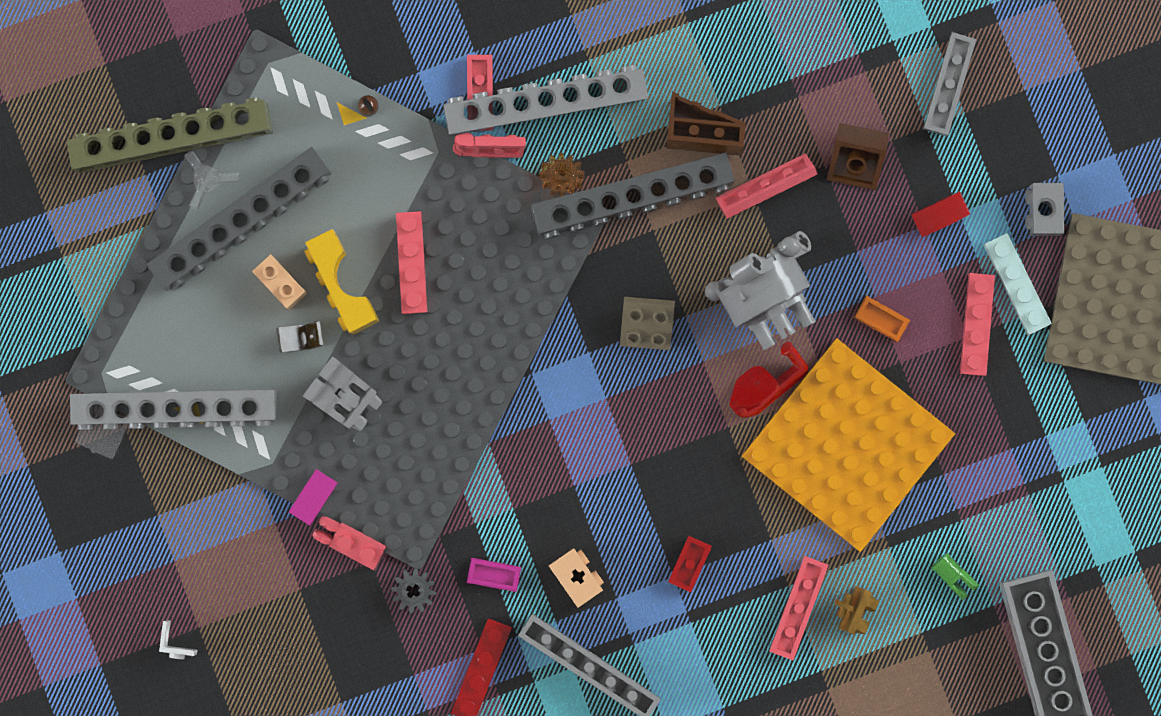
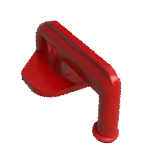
(759, 389)

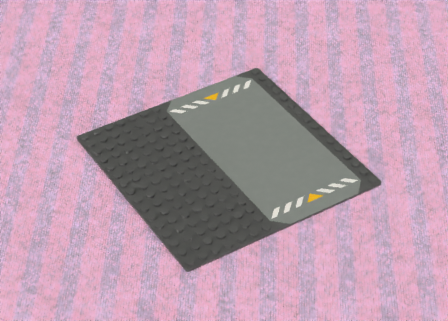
(436, 372)

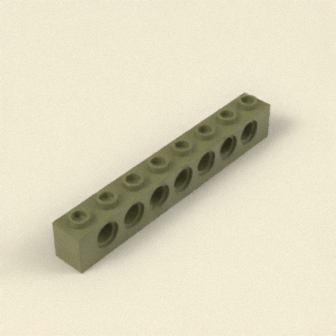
(82, 144)

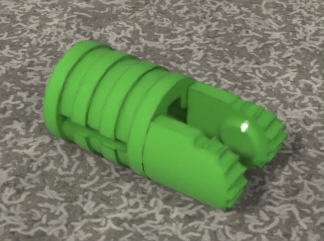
(951, 572)

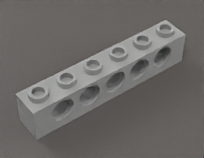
(589, 666)

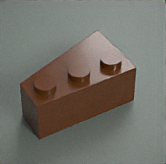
(702, 129)

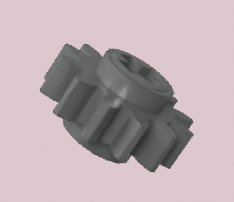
(416, 600)

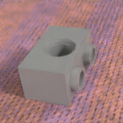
(1053, 196)

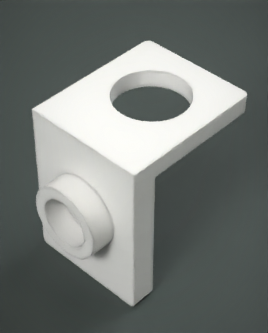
(175, 652)

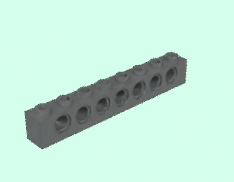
(717, 166)
(163, 264)

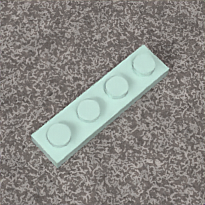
(1017, 284)

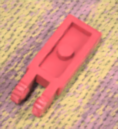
(489, 146)
(350, 542)

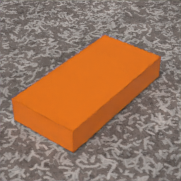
(881, 318)

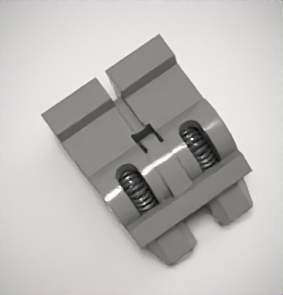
(342, 395)

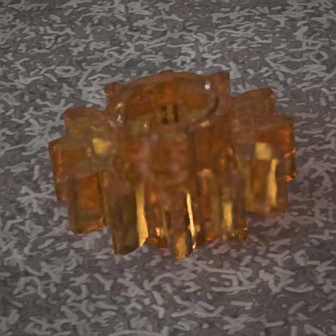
(551, 175)

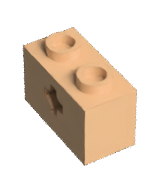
(279, 282)
(563, 571)

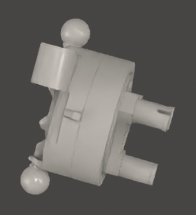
(765, 288)

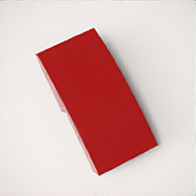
(941, 214)

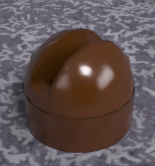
(363, 109)

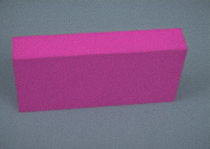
(313, 497)
(494, 574)

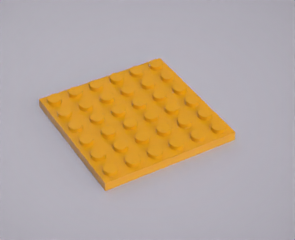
(848, 445)

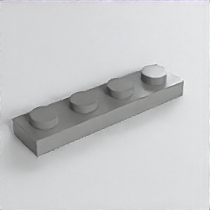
(949, 84)

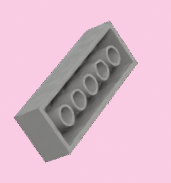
(1045, 645)

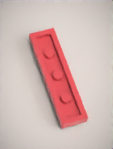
(766, 186)
(411, 262)
(977, 324)
(798, 608)

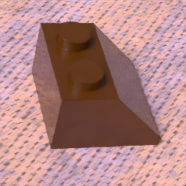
(857, 156)

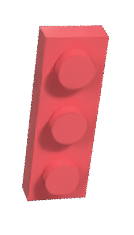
(479, 80)

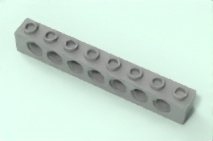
(634, 91)
(82, 405)

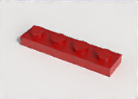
(481, 669)

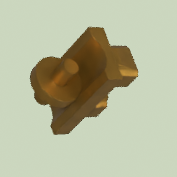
(852, 610)

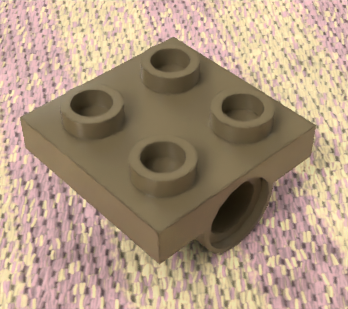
(647, 323)

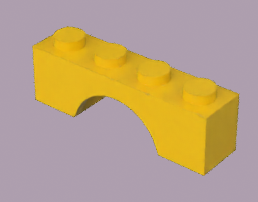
(327, 254)

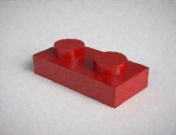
(689, 564)

